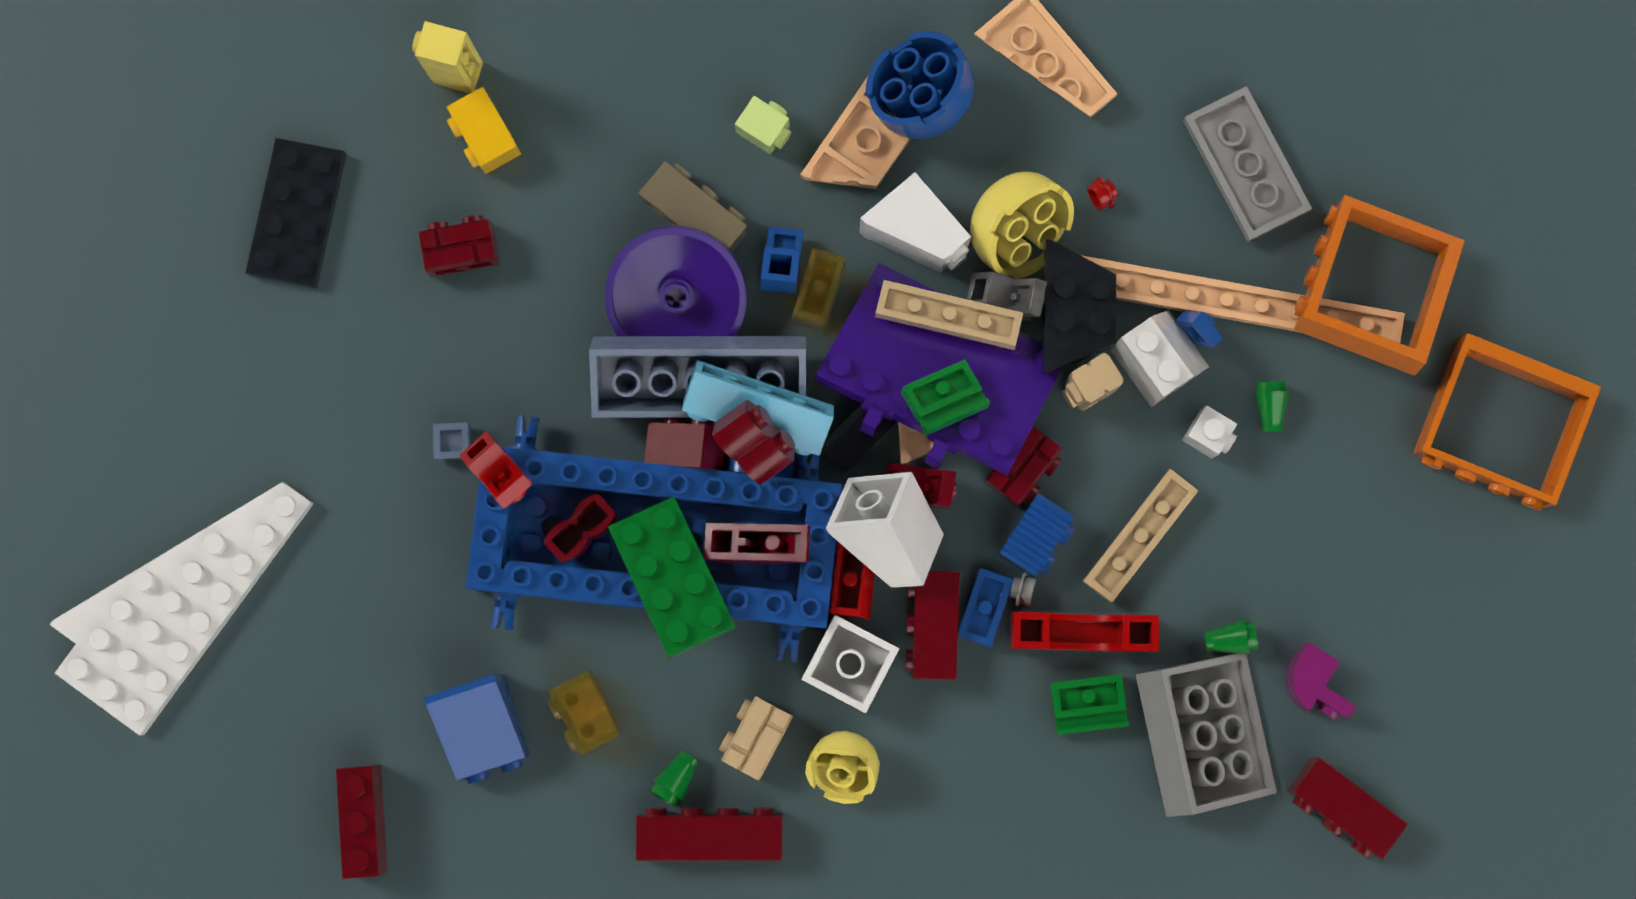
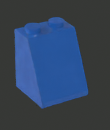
(478, 727)

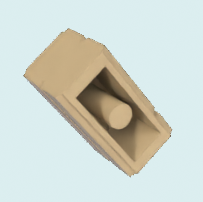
(1092, 382)
(756, 737)

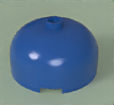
(922, 84)

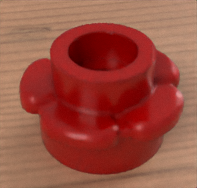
(1102, 193)

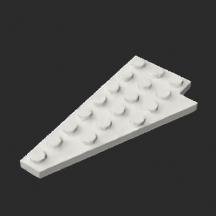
(158, 621)

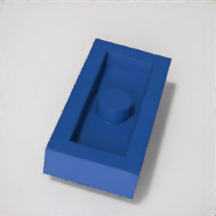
(985, 607)

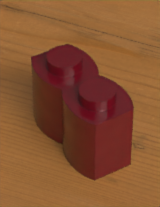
(754, 441)
(574, 536)

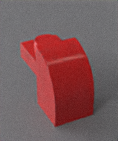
(496, 470)

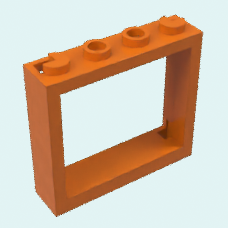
(1360, 341)
(1530, 370)

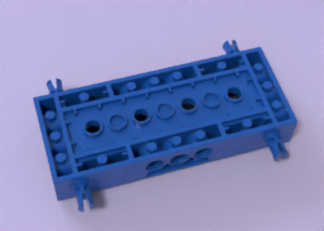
(514, 562)

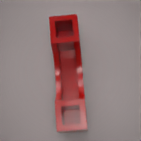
(1084, 632)

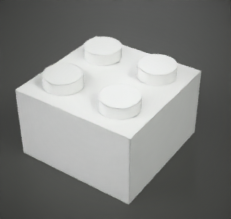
(850, 664)

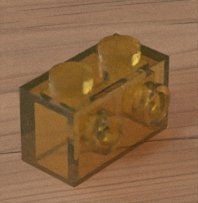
(584, 713)

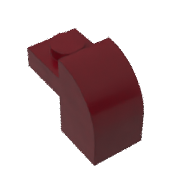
(936, 484)

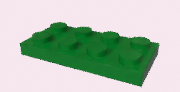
(671, 577)

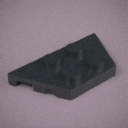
(1076, 309)

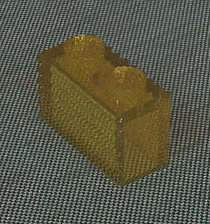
(819, 289)

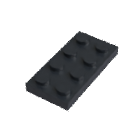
(296, 213)

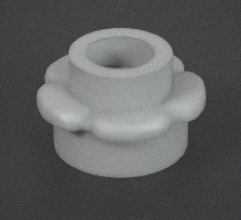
(1023, 590)

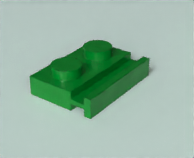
(945, 397)
(1089, 704)

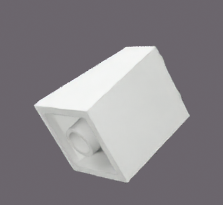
(917, 226)
(1158, 357)
(887, 527)

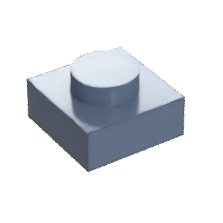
(450, 440)

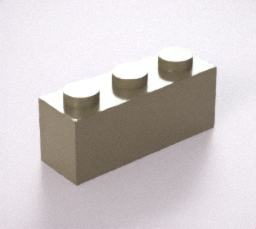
(685, 204)

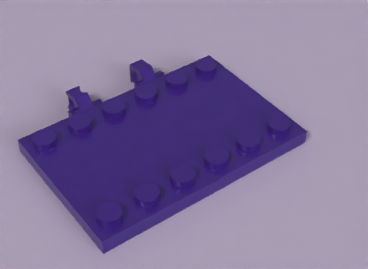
(880, 356)

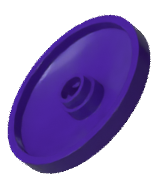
(675, 285)

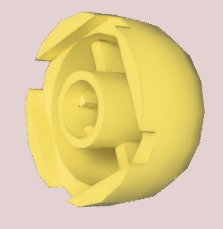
(843, 767)

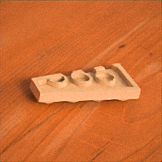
(1041, 48)

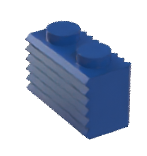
(1036, 536)

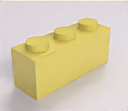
(448, 57)

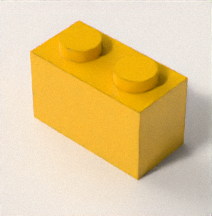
(483, 131)

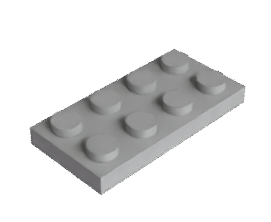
(1247, 164)

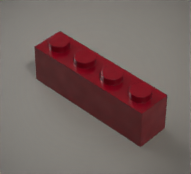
(709, 836)

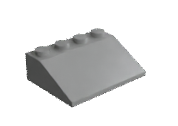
(1206, 735)

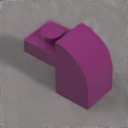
(1307, 680)

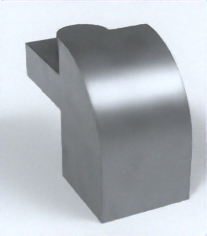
(1008, 293)

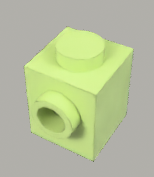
(764, 125)

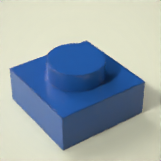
(1199, 328)

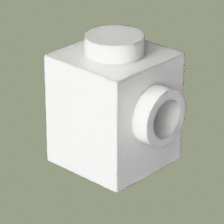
(1211, 433)

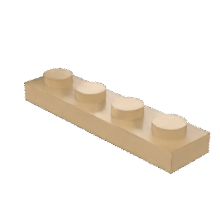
(949, 314)
(1140, 536)

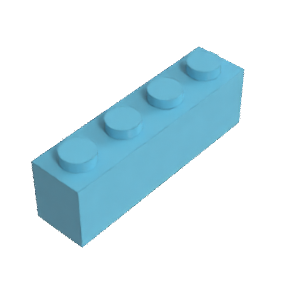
(718, 391)

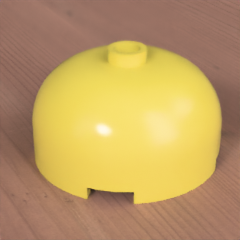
(1014, 208)

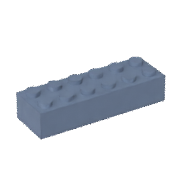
(653, 372)

